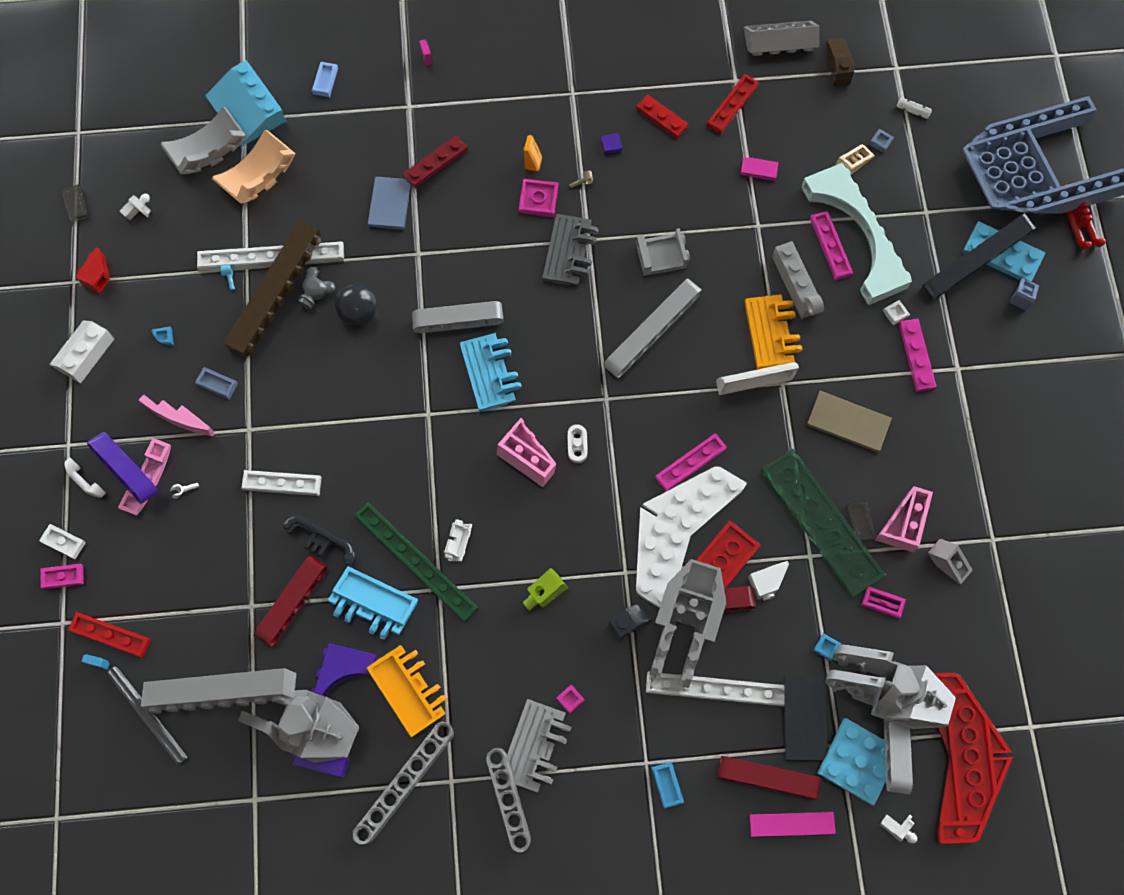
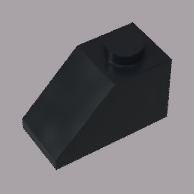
(629, 621)

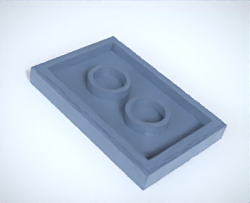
(389, 203)

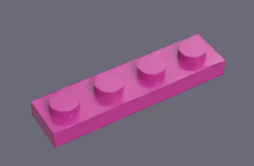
(917, 355)

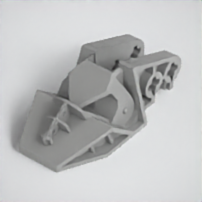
(695, 599)
(911, 699)
(310, 727)

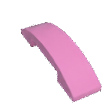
(153, 467)

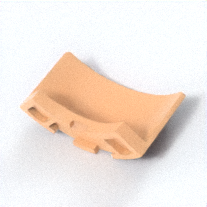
(257, 169)

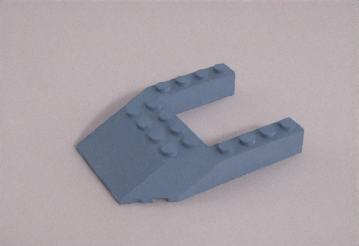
(1017, 173)

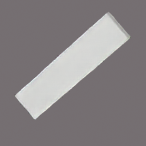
(281, 483)

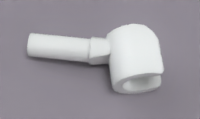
(180, 489)

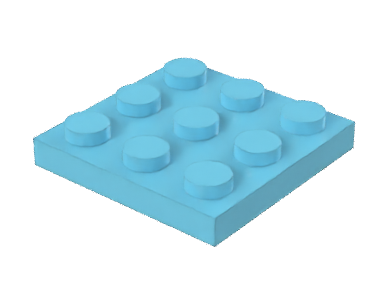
(856, 762)

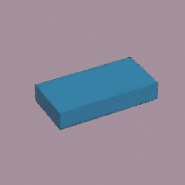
(667, 785)

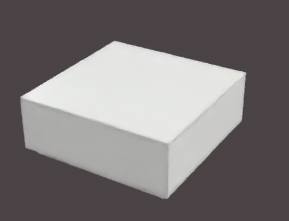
(896, 312)

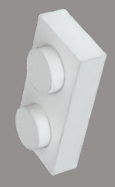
(62, 541)

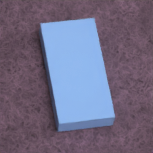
(325, 79)

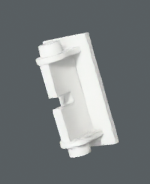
(456, 549)

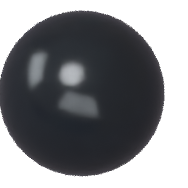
(356, 304)

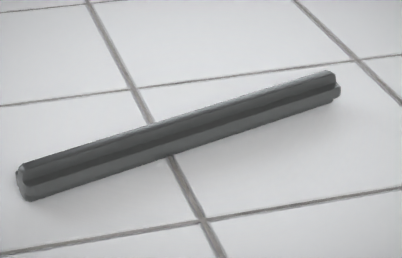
(149, 718)

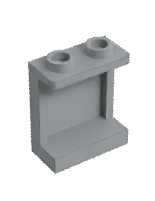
(662, 253)

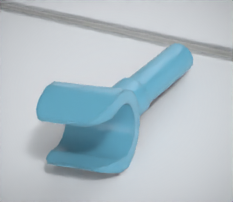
(227, 271)

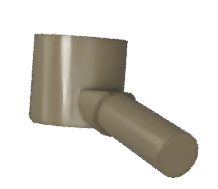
(587, 179)

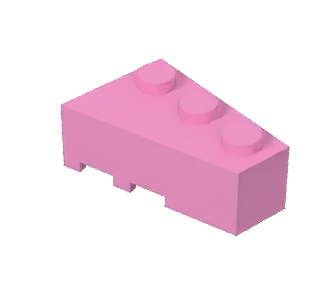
(526, 454)
(908, 521)

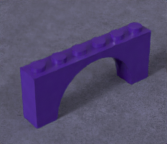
(338, 665)

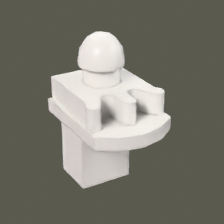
(136, 205)
(899, 831)

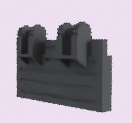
(567, 251)

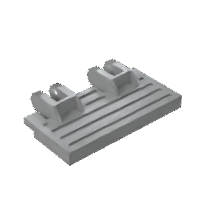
(531, 744)

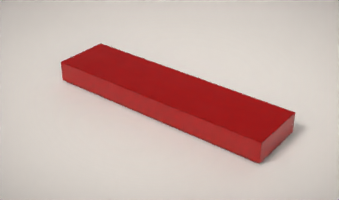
(732, 104)
(109, 635)

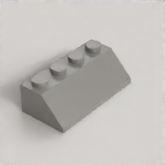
(782, 36)

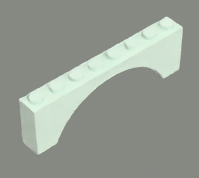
(838, 189)

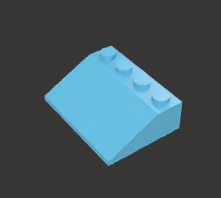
(246, 101)

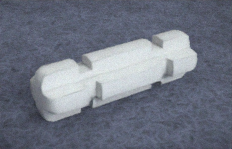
(914, 108)

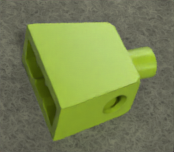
(552, 586)

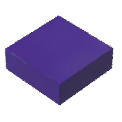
(611, 143)

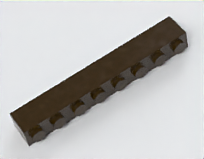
(273, 289)

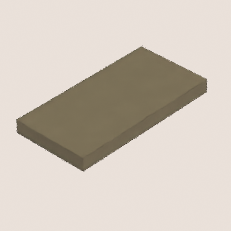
(849, 421)

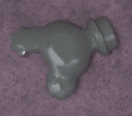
(314, 288)

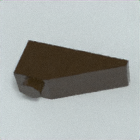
(840, 61)

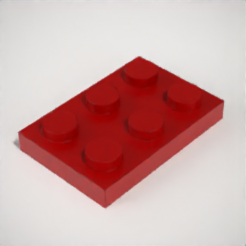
(729, 551)

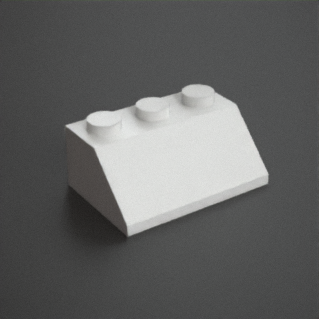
(82, 350)

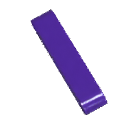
(122, 467)

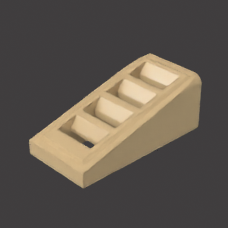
(850, 159)

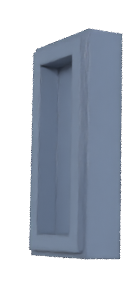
(216, 383)

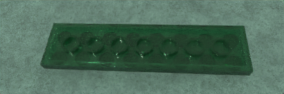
(823, 523)

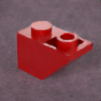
(94, 272)

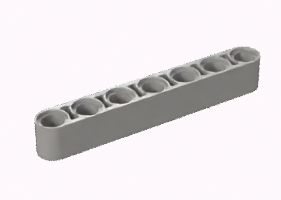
(652, 328)
(394, 788)

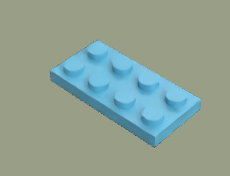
(1018, 261)

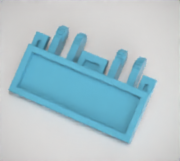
(487, 374)
(372, 598)

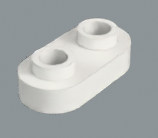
(577, 445)

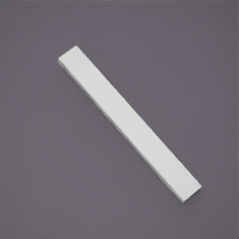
(263, 256)
(717, 689)

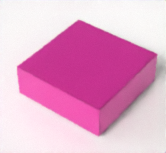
(425, 52)
(570, 699)

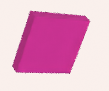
(538, 197)

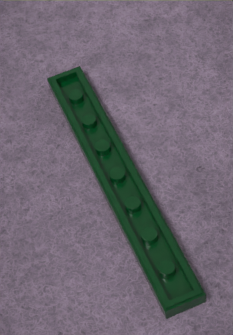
(416, 562)

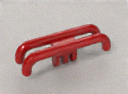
(1079, 219)

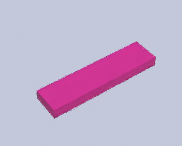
(831, 245)
(690, 462)
(792, 824)

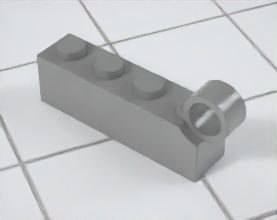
(797, 280)

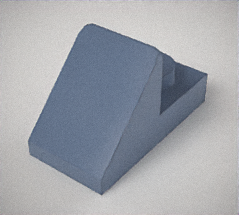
(1025, 294)

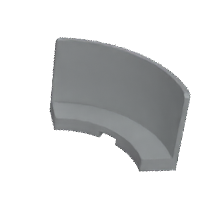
(205, 145)

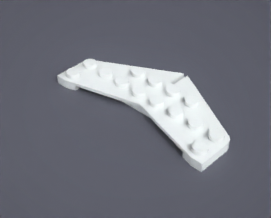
(679, 515)

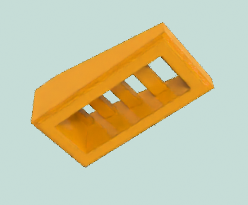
(532, 155)

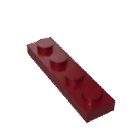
(435, 161)

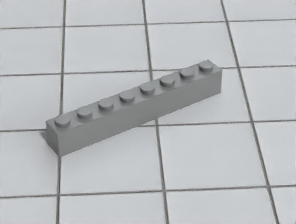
(219, 690)

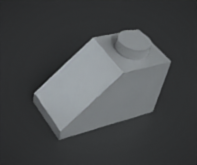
(950, 560)

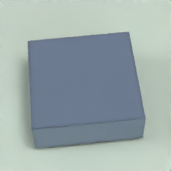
(881, 140)

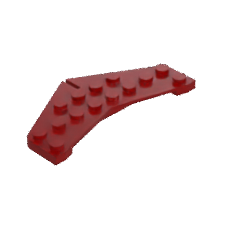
(972, 772)

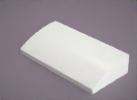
(756, 378)

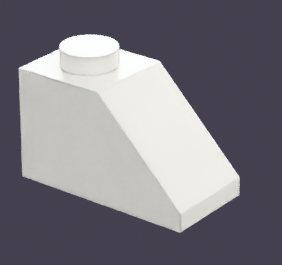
(768, 580)

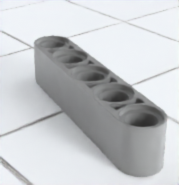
(457, 317)
(898, 758)
(508, 810)

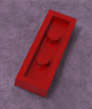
(662, 116)

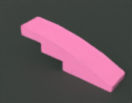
(181, 418)

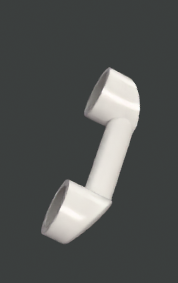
(72, 469)

